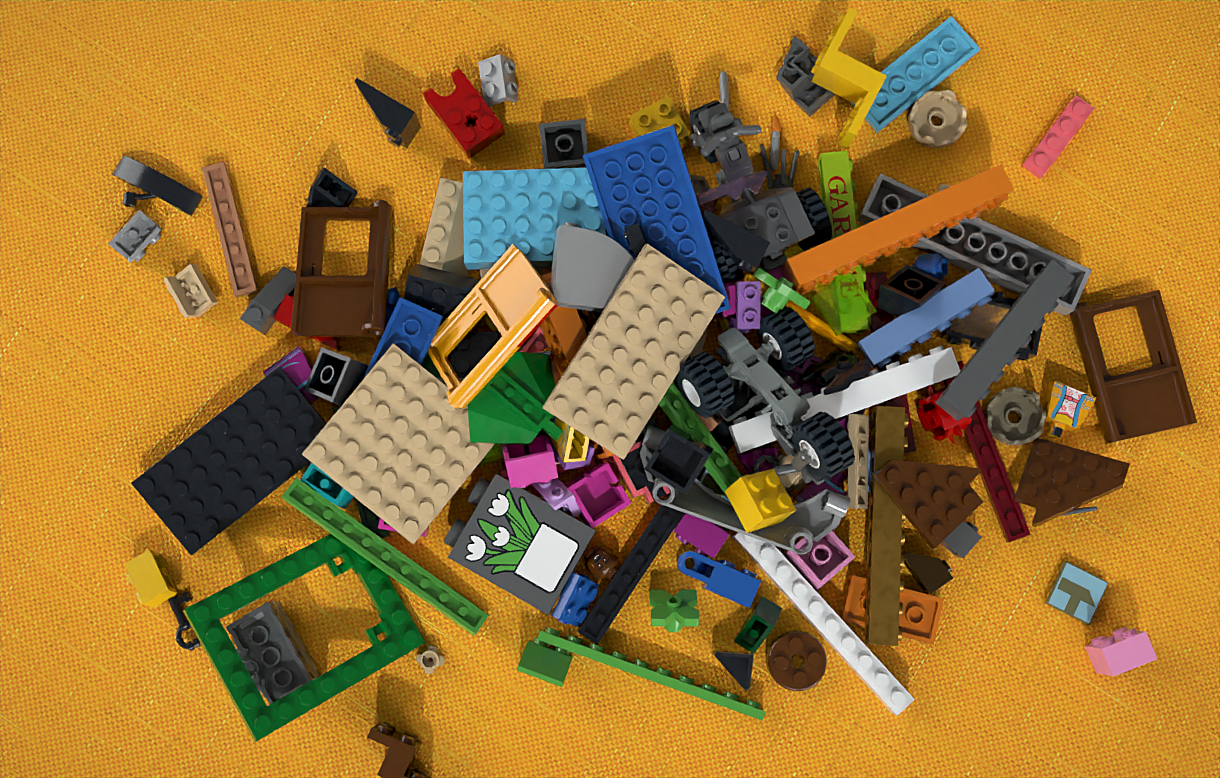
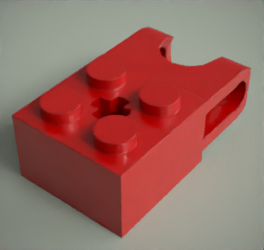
(461, 110)

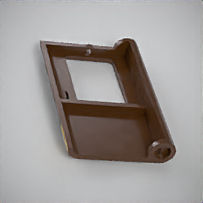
(341, 303)

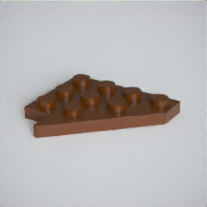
(1066, 478)
(930, 495)

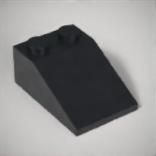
(396, 120)

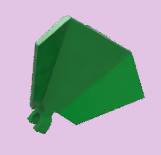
(512, 403)

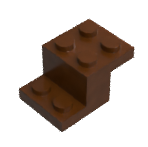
(400, 754)

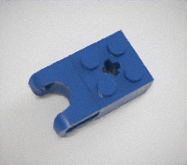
(721, 578)

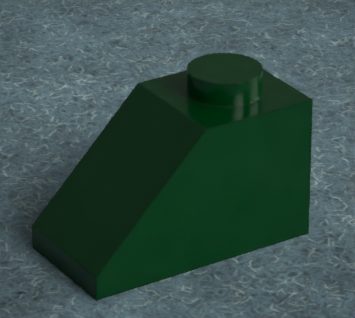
(758, 625)

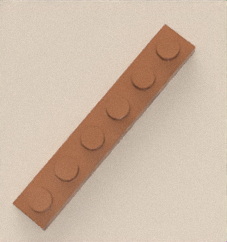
(230, 229)

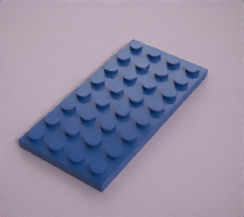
(651, 185)

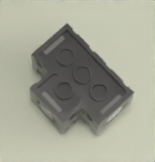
(272, 651)

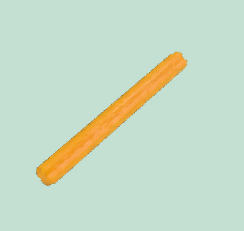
(811, 320)

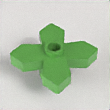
(779, 292)
(674, 611)

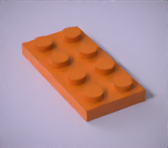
(919, 614)

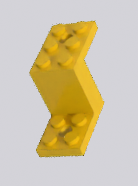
(847, 77)

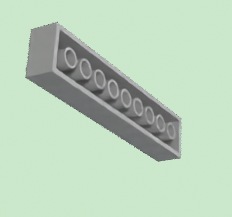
(978, 244)

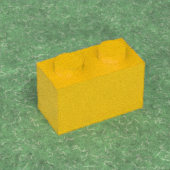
(150, 579)

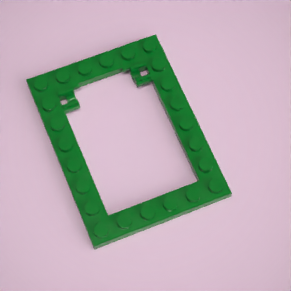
(396, 625)

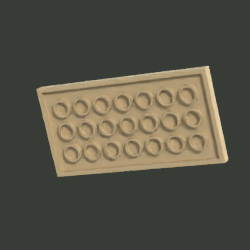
(633, 352)

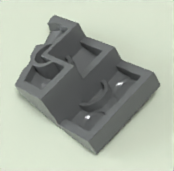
(796, 79)

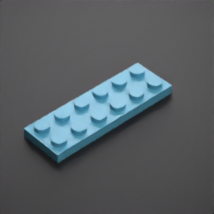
(920, 71)

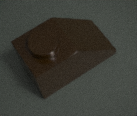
(928, 571)

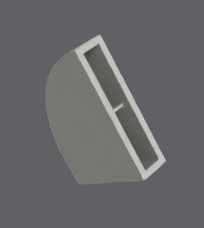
(586, 268)

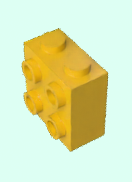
(659, 116)

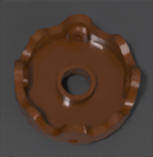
(779, 660)

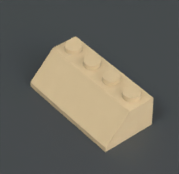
(445, 232)

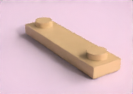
(858, 472)

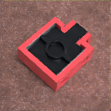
(634, 475)

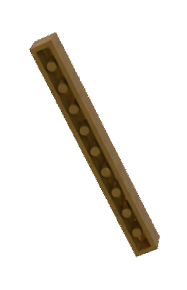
(885, 532)

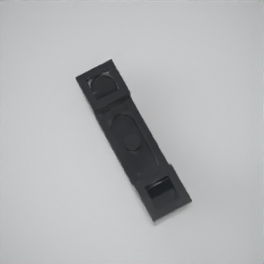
(157, 185)

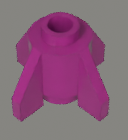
(748, 457)

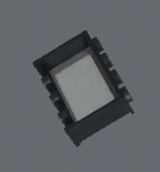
(981, 322)

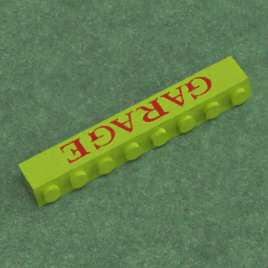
(837, 197)

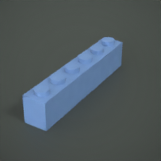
(920, 323)

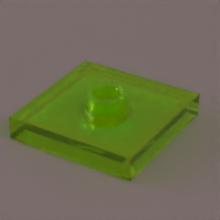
(843, 304)

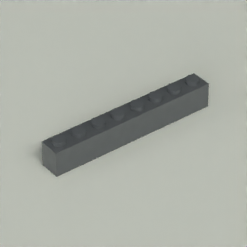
(1005, 340)

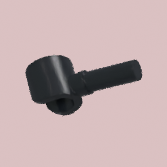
(130, 198)

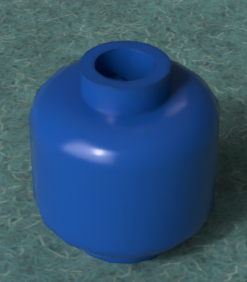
(932, 264)

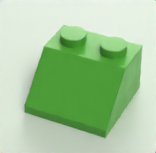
(545, 662)

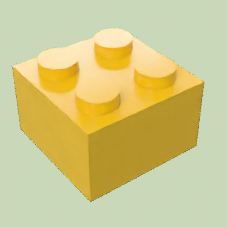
(760, 500)

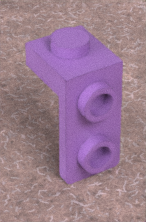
(747, 306)

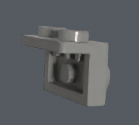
(498, 80)
(136, 236)

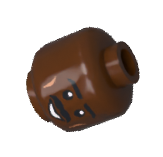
(601, 562)

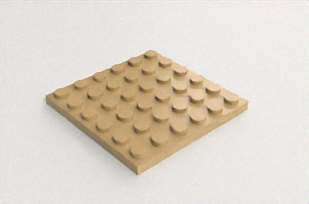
(399, 445)

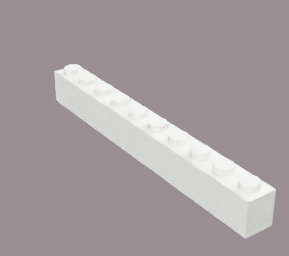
(861, 394)
(826, 622)

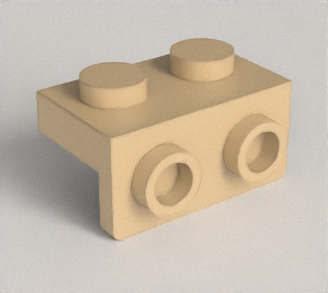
(191, 292)

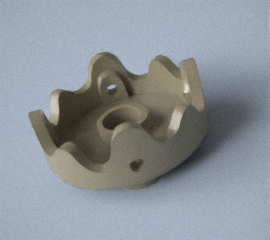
(1030, 414)

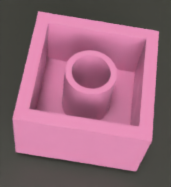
(822, 561)
(1120, 651)

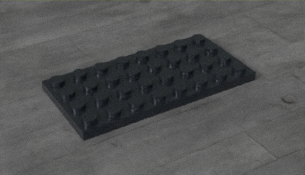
(232, 461)

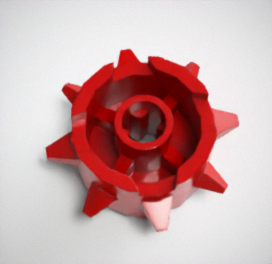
(937, 419)

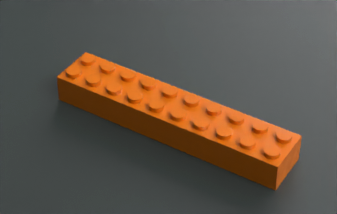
(898, 229)

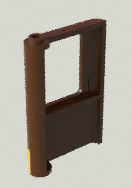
(1140, 399)

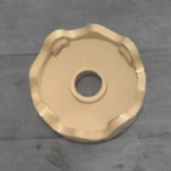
(944, 106)

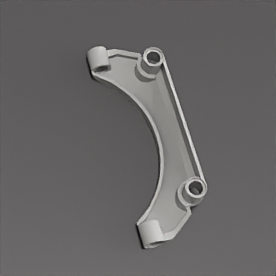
(812, 517)

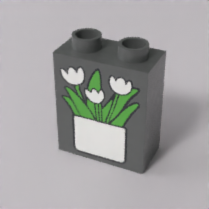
(519, 542)

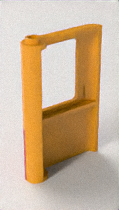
(516, 304)

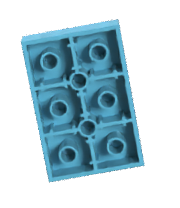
(524, 212)

